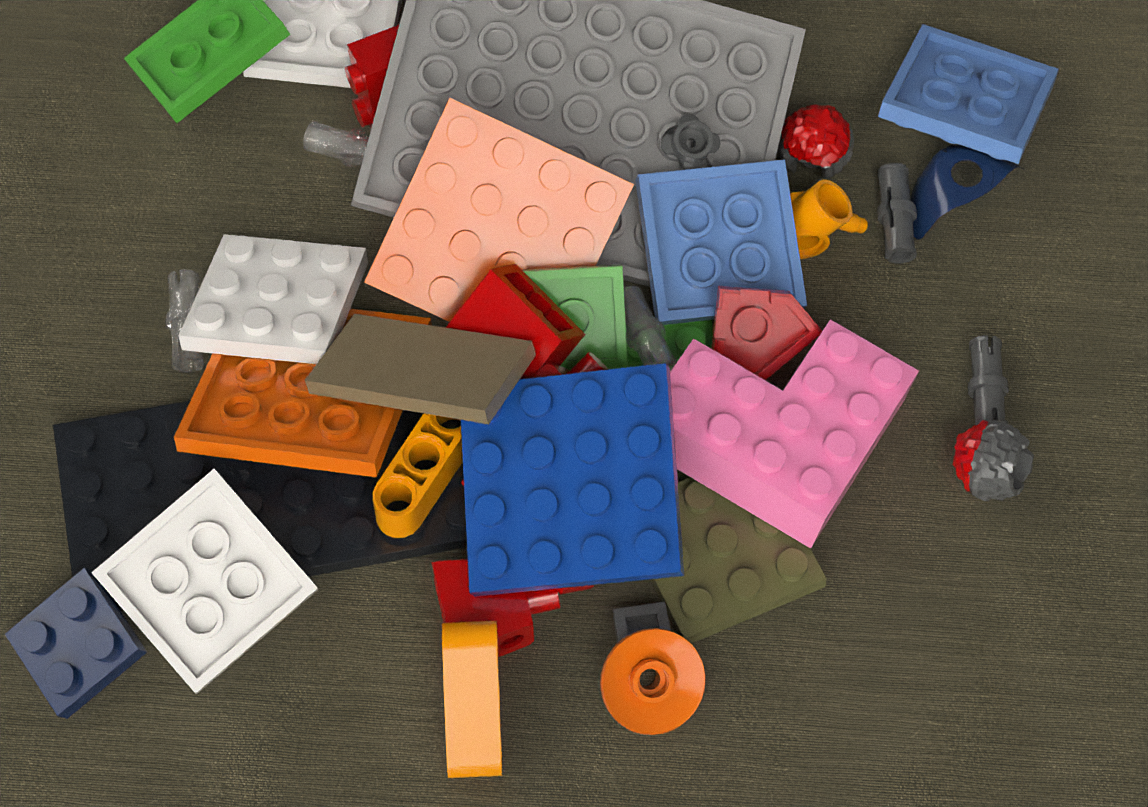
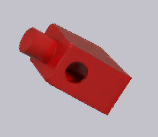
(510, 610)

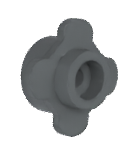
(690, 129)

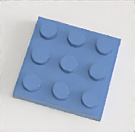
(969, 93)
(717, 231)

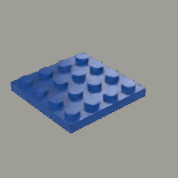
(574, 484)

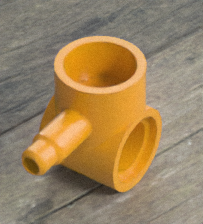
(819, 214)

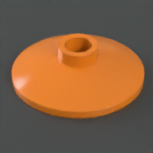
(669, 698)

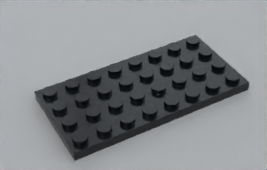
(127, 471)

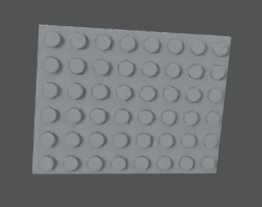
(588, 81)

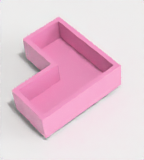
(791, 448)

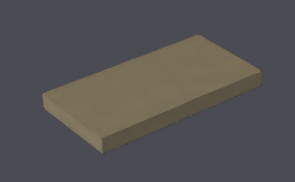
(421, 368)

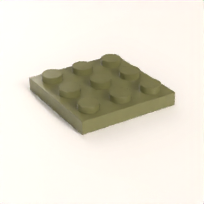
(731, 566)

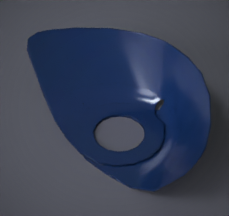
(938, 193)

